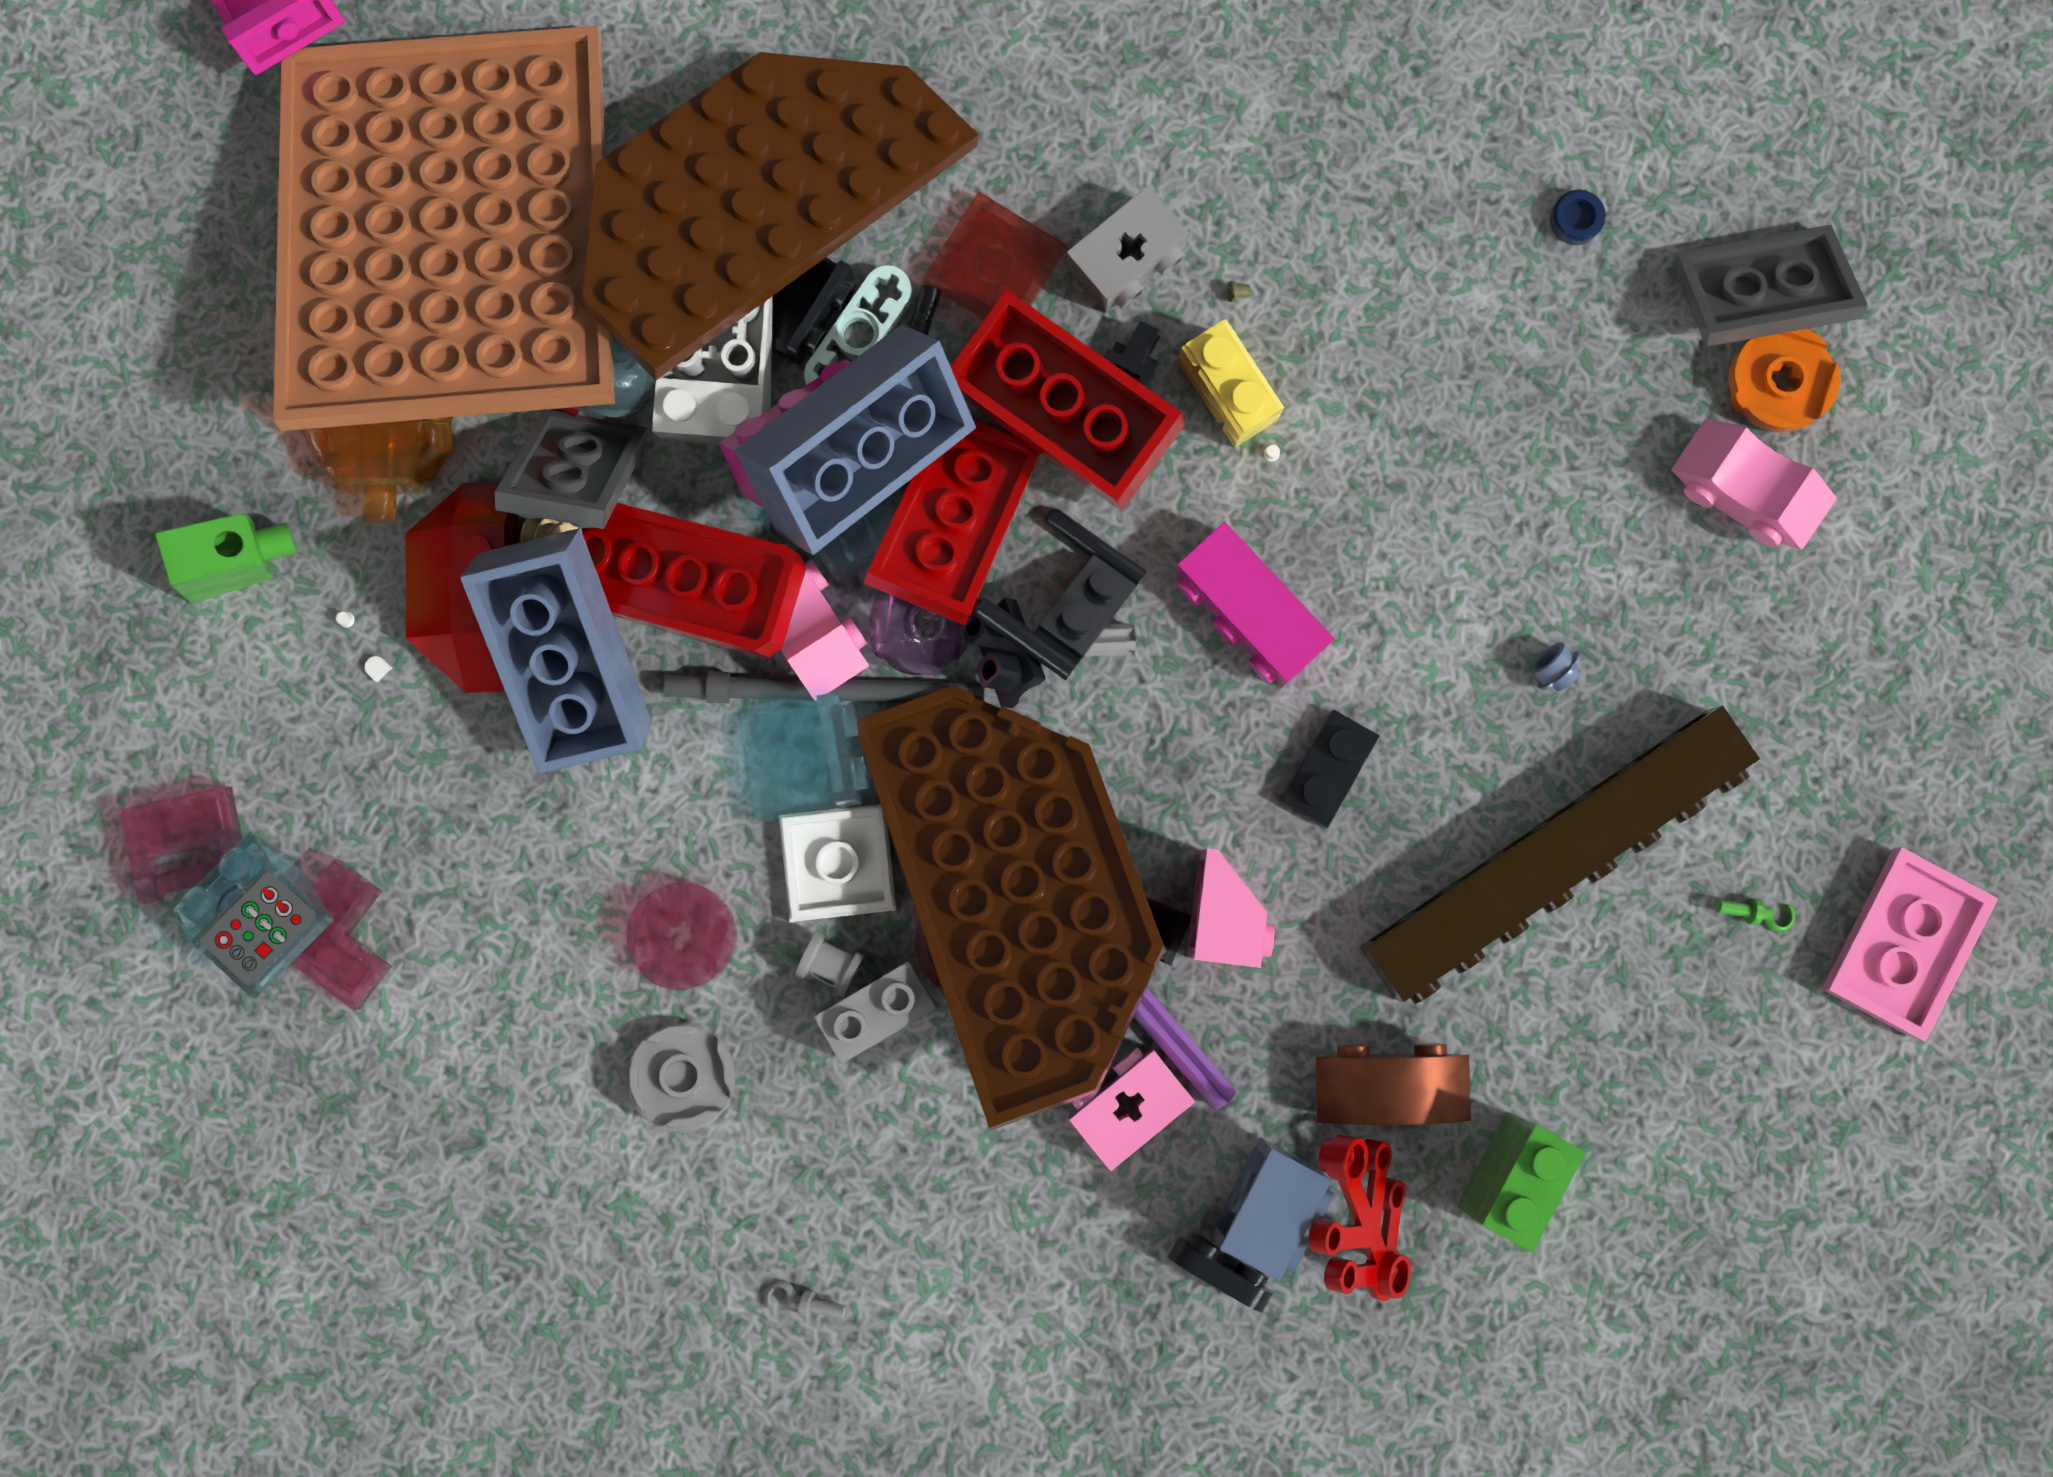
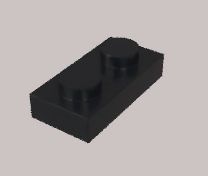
(1329, 769)

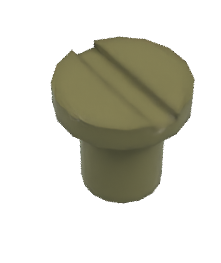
(1237, 291)

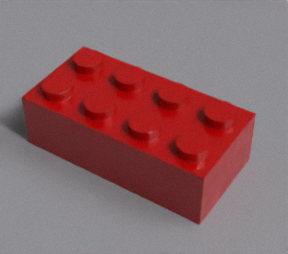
(1065, 400)

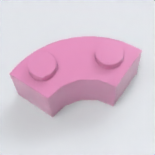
(1753, 484)
(817, 643)

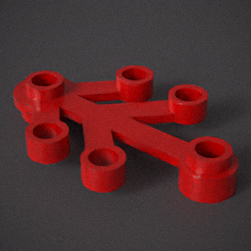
(1385, 1270)

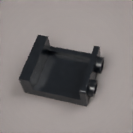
(806, 306)

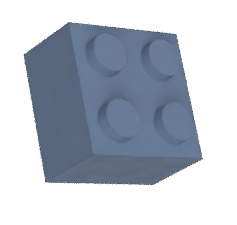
(1272, 1210)

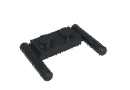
(1081, 610)

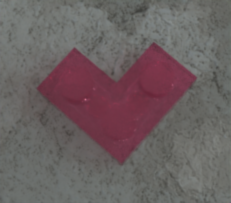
(336, 957)

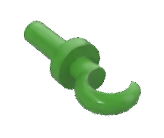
(1755, 912)

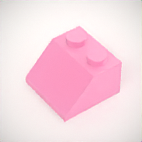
(1226, 916)

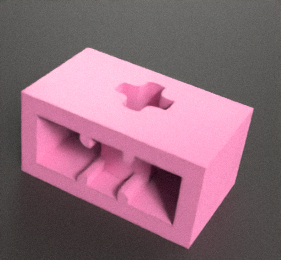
(1120, 1136)

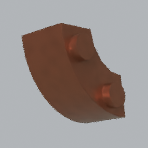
(1393, 1087)

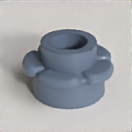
(1556, 667)

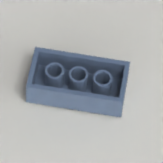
(856, 438)
(557, 650)

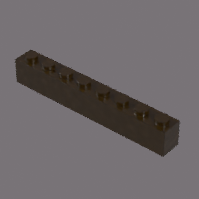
(1559, 854)

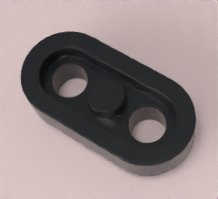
(1241, 1283)

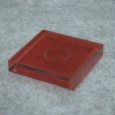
(993, 253)

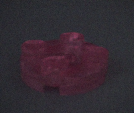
(655, 952)

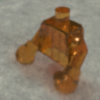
(382, 460)

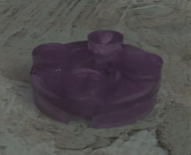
(906, 649)

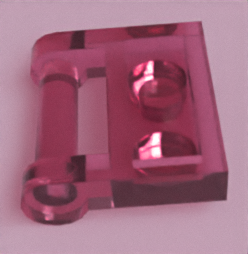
(174, 828)

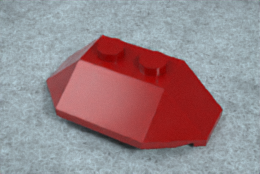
(437, 605)

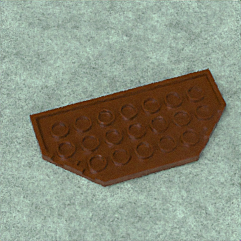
(753, 192)
(1016, 893)

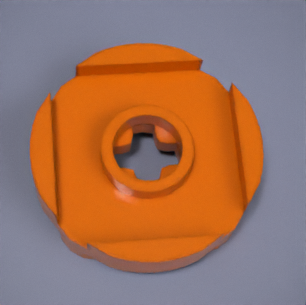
(1796, 407)

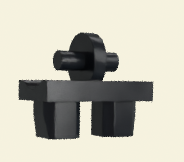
(1003, 663)

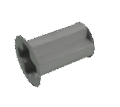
(1114, 640)

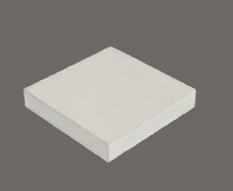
(837, 863)

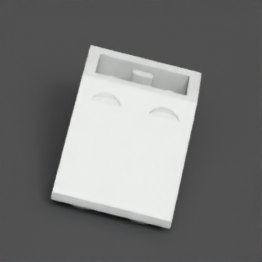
(718, 383)

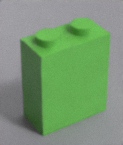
(1520, 1181)

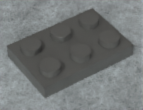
(1769, 285)
(571, 469)

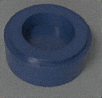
(1577, 217)

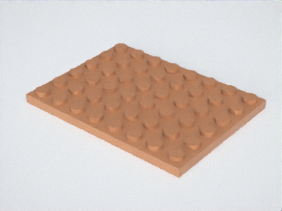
(438, 229)

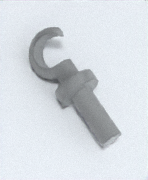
(805, 1303)

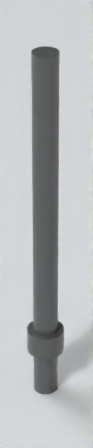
(721, 687)

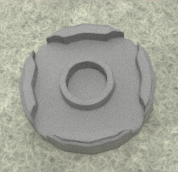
(681, 1077)

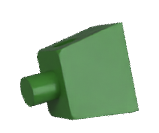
(201, 553)

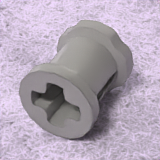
(829, 965)

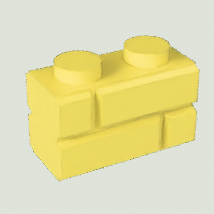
(1230, 383)

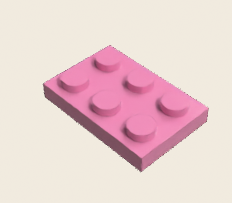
(1909, 944)

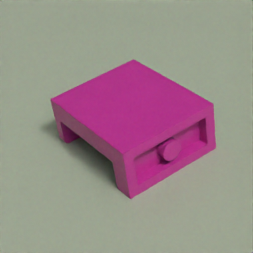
(274, 29)

